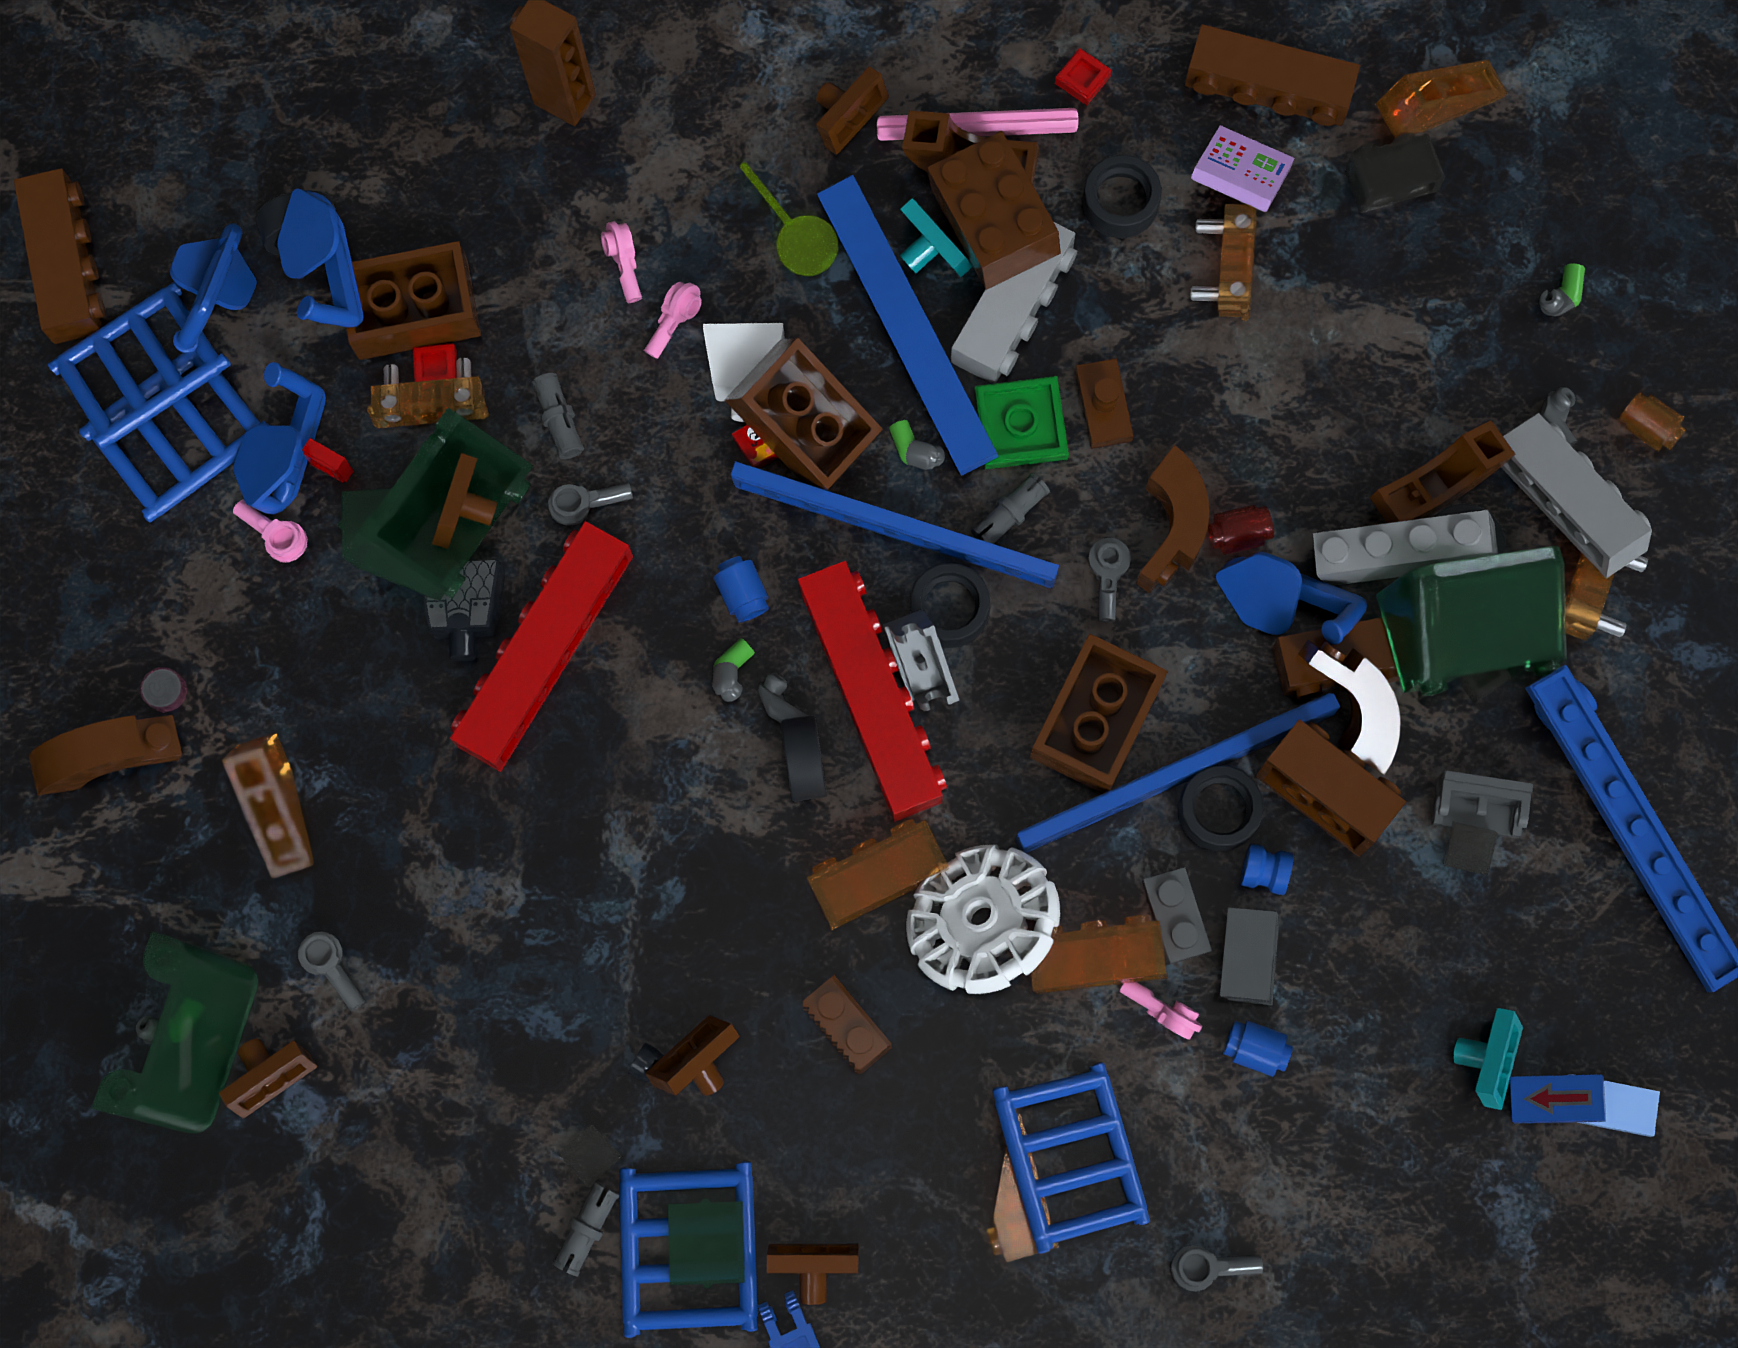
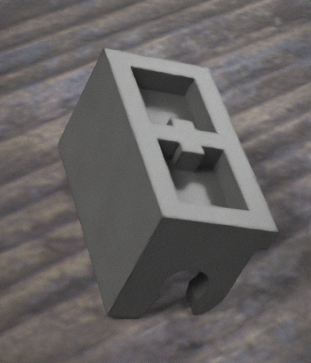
(920, 659)
(1482, 802)
(1250, 956)

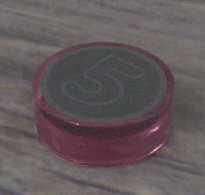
(163, 689)

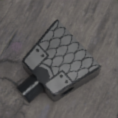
(471, 611)

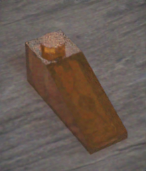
(1439, 95)
(270, 803)
(1011, 1229)

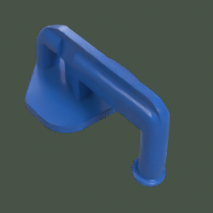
(316, 236)
(216, 275)
(273, 455)
(1268, 591)

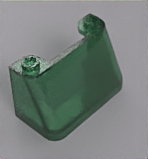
(400, 532)
(1477, 617)
(192, 1040)

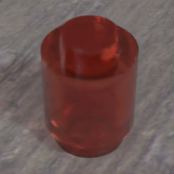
(1241, 529)

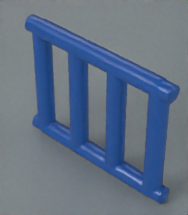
(100, 341)
(187, 480)
(1033, 1190)
(634, 1274)

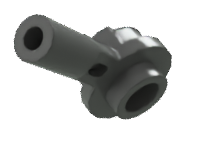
(572, 503)
(1109, 561)
(321, 955)
(1196, 1267)

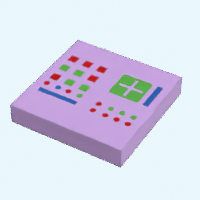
(1242, 168)

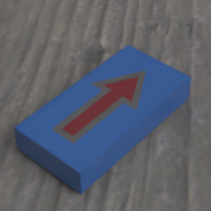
(1558, 1099)

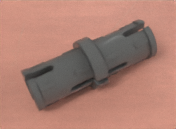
(557, 416)
(1011, 510)
(586, 1229)

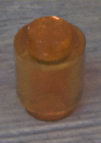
(1653, 422)

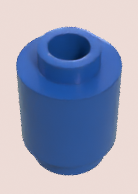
(741, 589)
(1258, 1047)

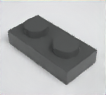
(1176, 909)

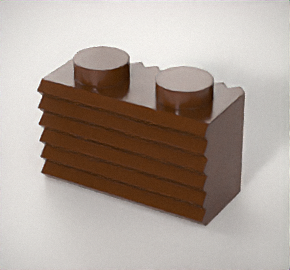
(846, 1025)

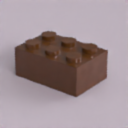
(994, 210)
(414, 301)
(803, 414)
(1098, 714)
(1331, 787)

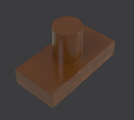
(849, 109)
(1104, 403)
(462, 503)
(694, 1059)
(266, 1075)
(813, 1264)

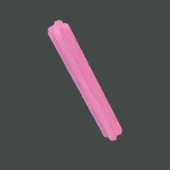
(991, 122)

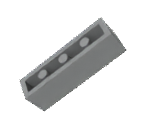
(1007, 315)
(1576, 496)
(1402, 546)

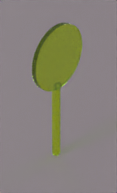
(804, 243)

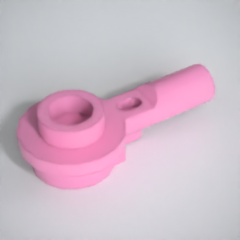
(619, 244)
(680, 304)
(283, 539)
(1179, 1018)

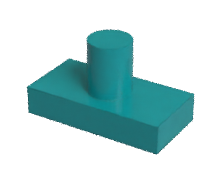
(930, 243)
(1493, 1058)

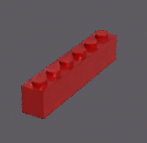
(541, 646)
(871, 692)

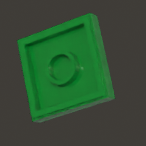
(1023, 421)

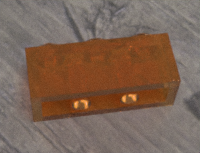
(876, 873)
(1102, 956)

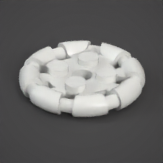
(1001, 932)

